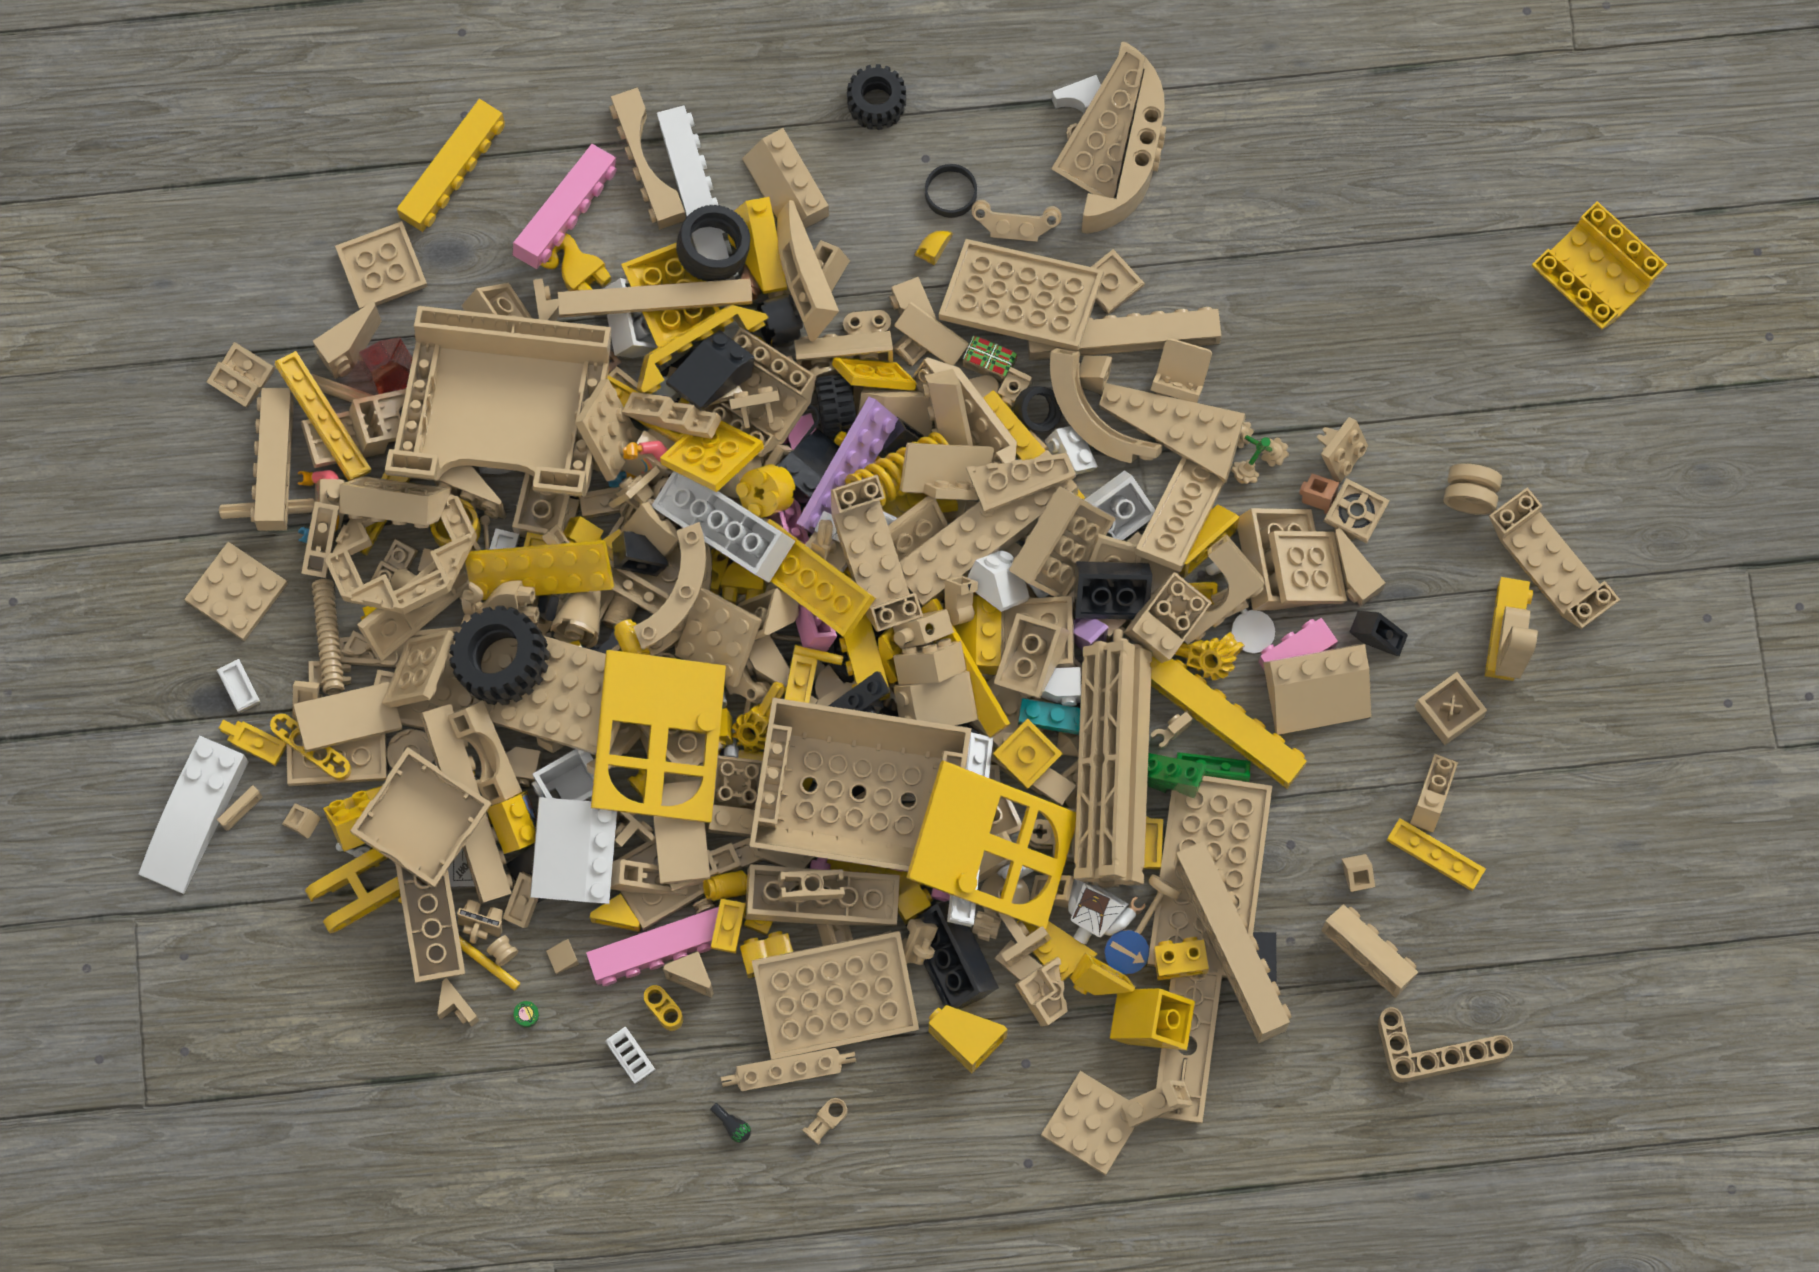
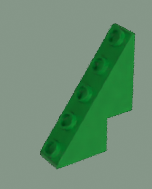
(1174, 774)

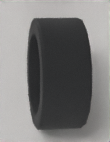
(1021, 404)

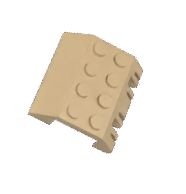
(643, 589)

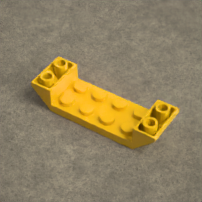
(650, 377)

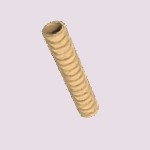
(328, 636)

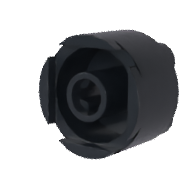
(782, 323)

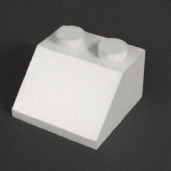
(997, 583)

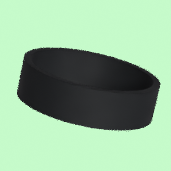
(950, 168)

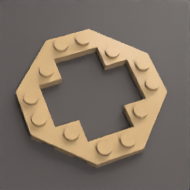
(379, 591)

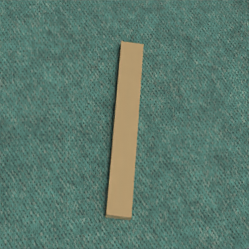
(654, 298)

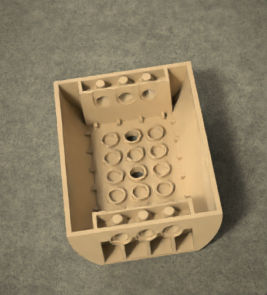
(842, 752)

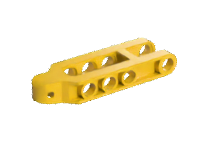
(367, 901)

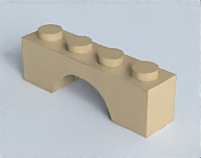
(497, 776)

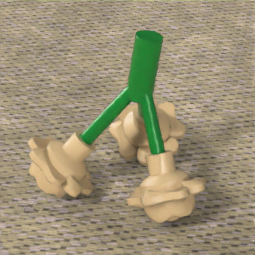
(1273, 451)

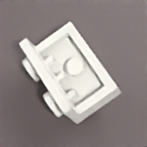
(1068, 441)

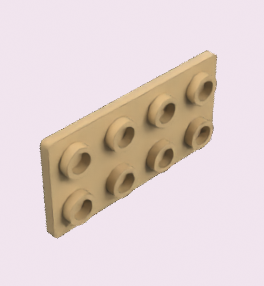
(941, 469)

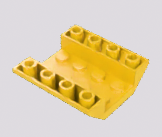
(1600, 266)

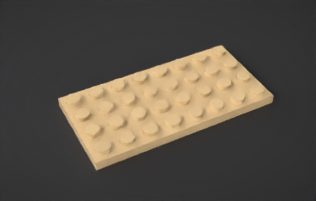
(558, 710)

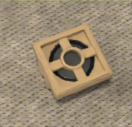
(1356, 511)

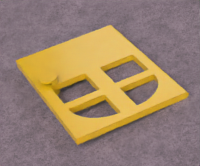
(665, 697)
(958, 834)

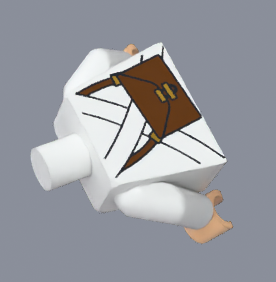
(1098, 911)

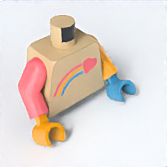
(641, 458)
(326, 491)

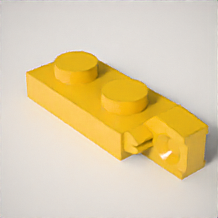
(254, 741)

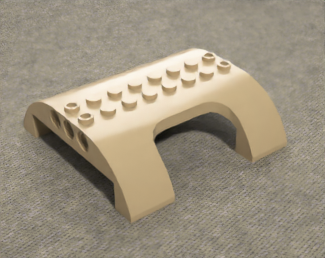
(500, 397)

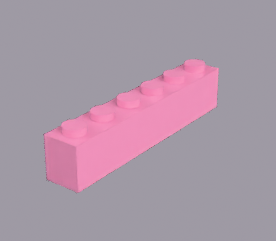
(564, 206)
(653, 948)

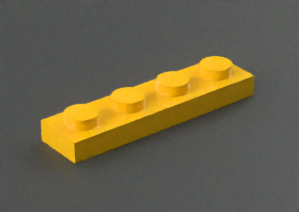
(1436, 854)

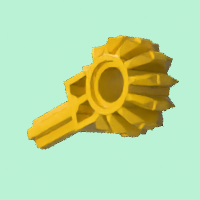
(1201, 657)
(758, 720)

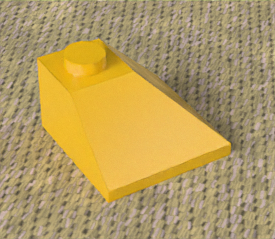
(1099, 978)

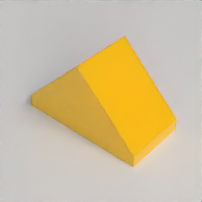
(616, 914)

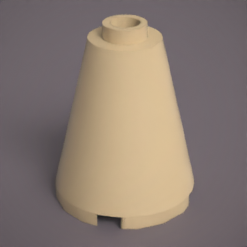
(579, 619)

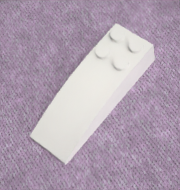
(1123, 501)
(725, 525)
(192, 814)

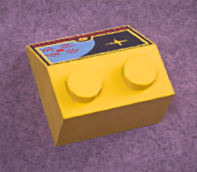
(514, 822)

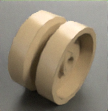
(1472, 489)

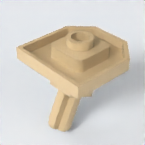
(636, 491)
(826, 547)

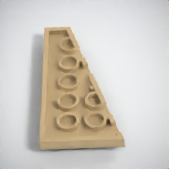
(1099, 141)
(1185, 427)

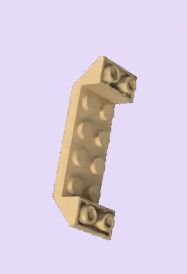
(983, 423)
(872, 552)
(1550, 561)

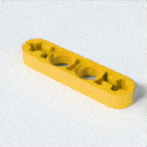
(330, 770)

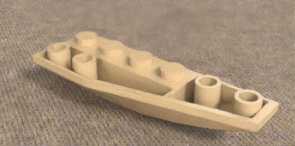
(804, 273)

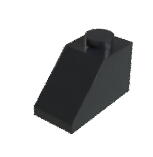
(637, 554)
(1378, 632)

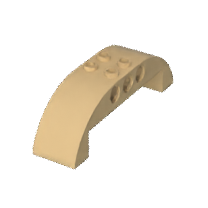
(1140, 160)

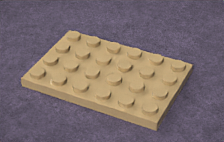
(1021, 295)
(835, 994)

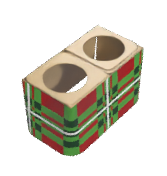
(989, 358)

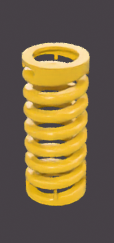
(891, 470)

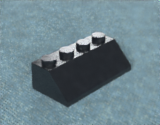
(958, 963)

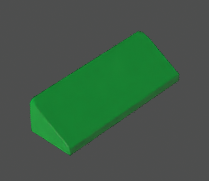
(1221, 767)

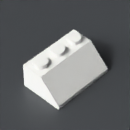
(629, 330)

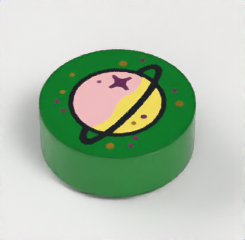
(526, 1014)

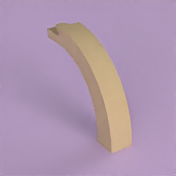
(1083, 419)

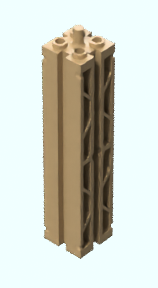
(1113, 763)

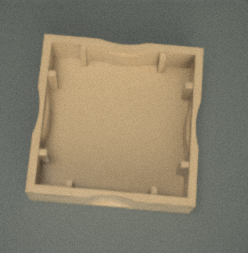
(420, 818)

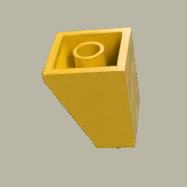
(1152, 1019)
(966, 1035)

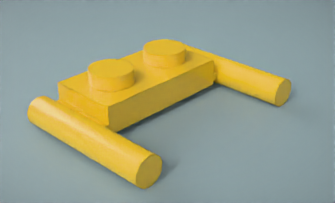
(803, 670)

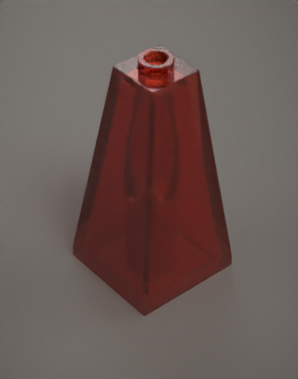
(386, 365)

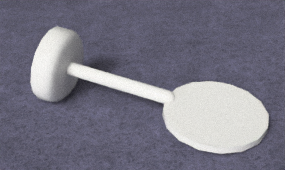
(1251, 627)

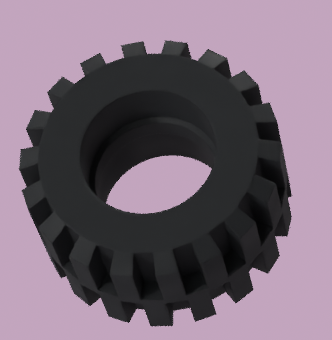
(870, 80)
(835, 404)

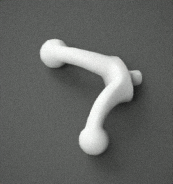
(355, 852)

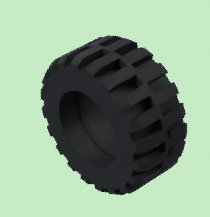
(479, 635)

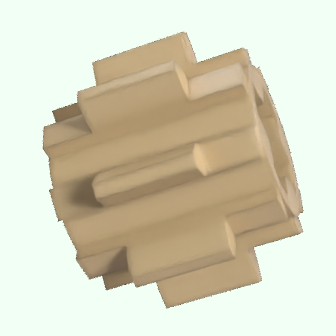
(987, 924)

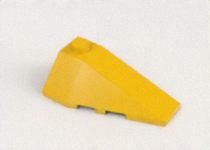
(764, 253)

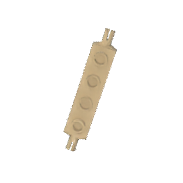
(788, 1069)

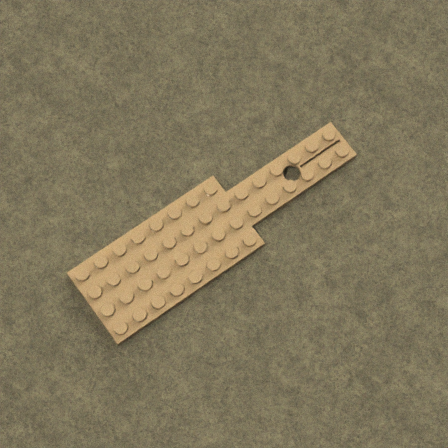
(1234, 823)

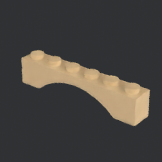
(664, 200)

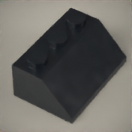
(1111, 589)

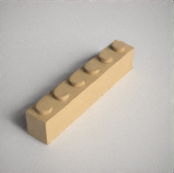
(274, 459)

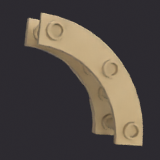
(667, 624)

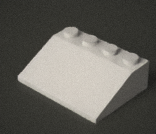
(573, 851)

